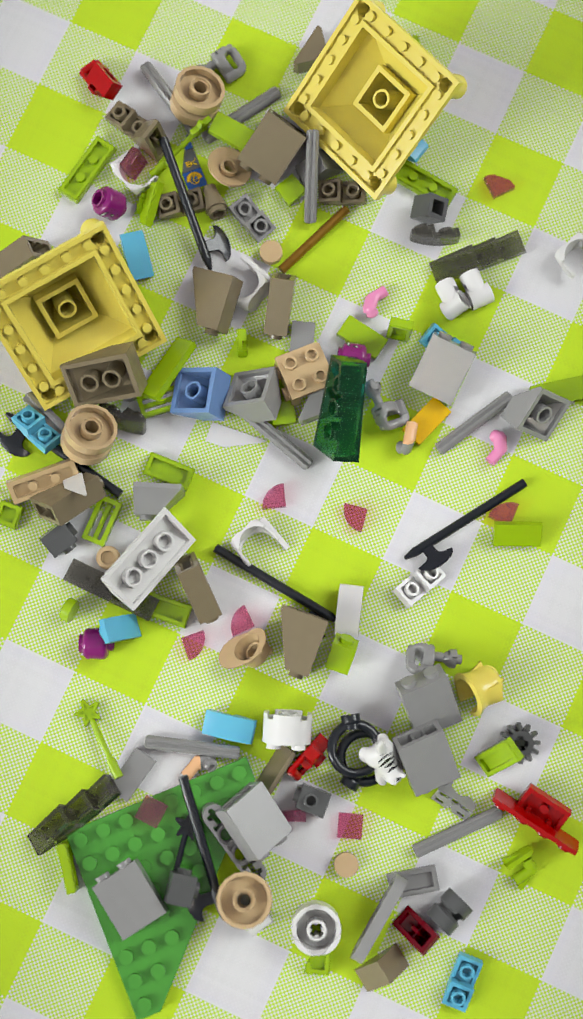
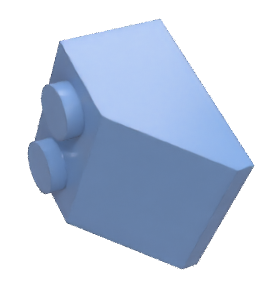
(200, 393)

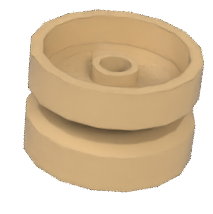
(196, 95)
(88, 434)
(230, 904)

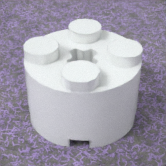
(287, 728)
(316, 942)

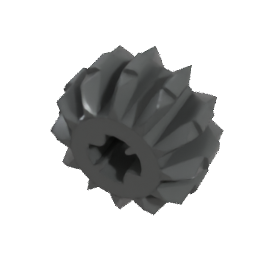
(524, 735)

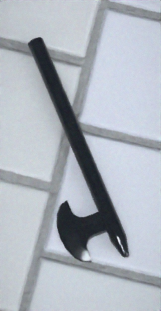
(220, 241)
(14, 445)
(437, 558)
(315, 608)
(206, 898)

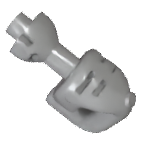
(225, 69)
(384, 409)
(427, 655)

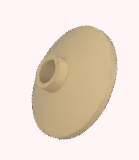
(226, 168)

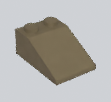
(105, 375)

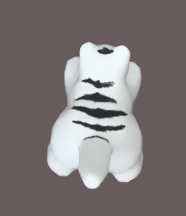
(383, 760)

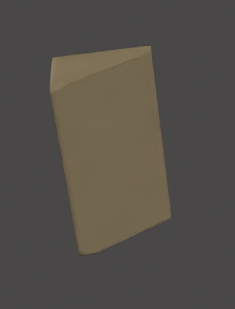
(276, 768)

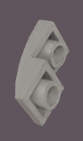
(251, 218)

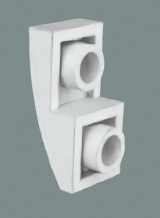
(418, 585)
(349, 609)

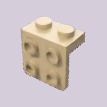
(302, 372)

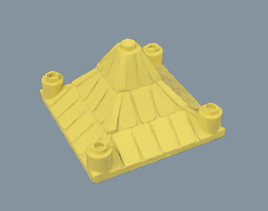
(372, 96)
(72, 306)

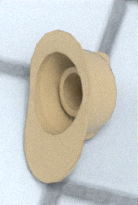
(246, 649)

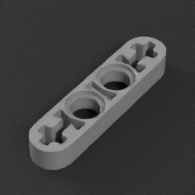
(229, 845)
(378, 918)

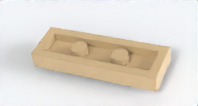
(37, 481)

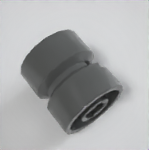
(449, 911)

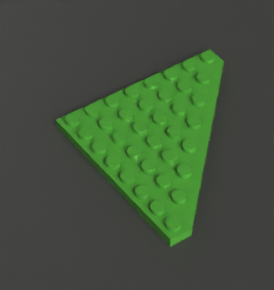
(153, 954)

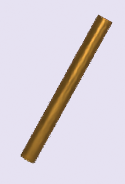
(314, 239)

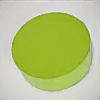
(69, 610)

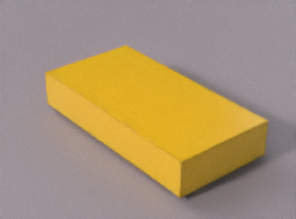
(429, 419)

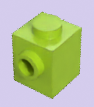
(341, 653)

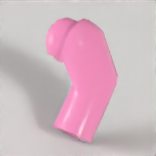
(371, 301)
(500, 446)

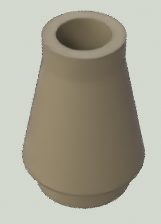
(214, 203)

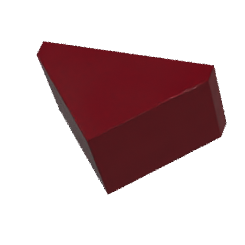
(416, 930)

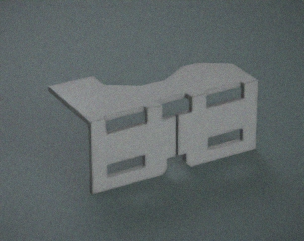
(465, 801)

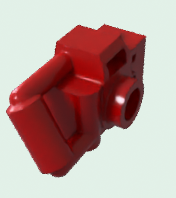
(100, 80)
(311, 756)

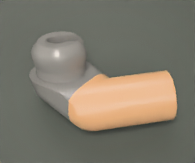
(409, 438)
(200, 763)

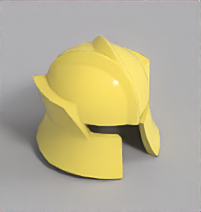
(483, 683)

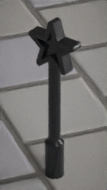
(185, 830)

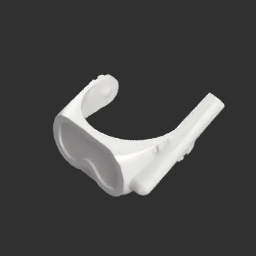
(118, 171)
(574, 243)
(252, 301)
(254, 527)

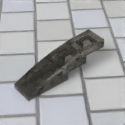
(479, 256)
(89, 580)
(74, 815)

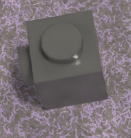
(429, 208)
(60, 539)
(311, 800)
(181, 888)

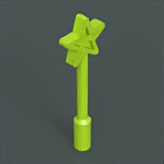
(201, 126)
(89, 715)

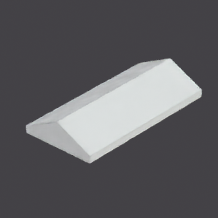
(148, 559)

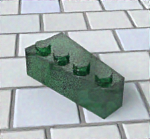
(342, 409)

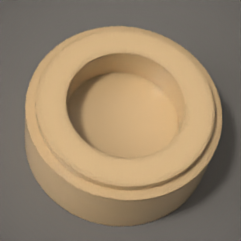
(271, 252)
(107, 556)
(346, 864)

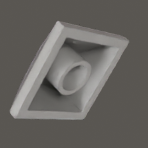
(254, 395)
(536, 412)
(152, 497)

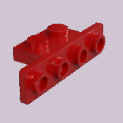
(540, 813)

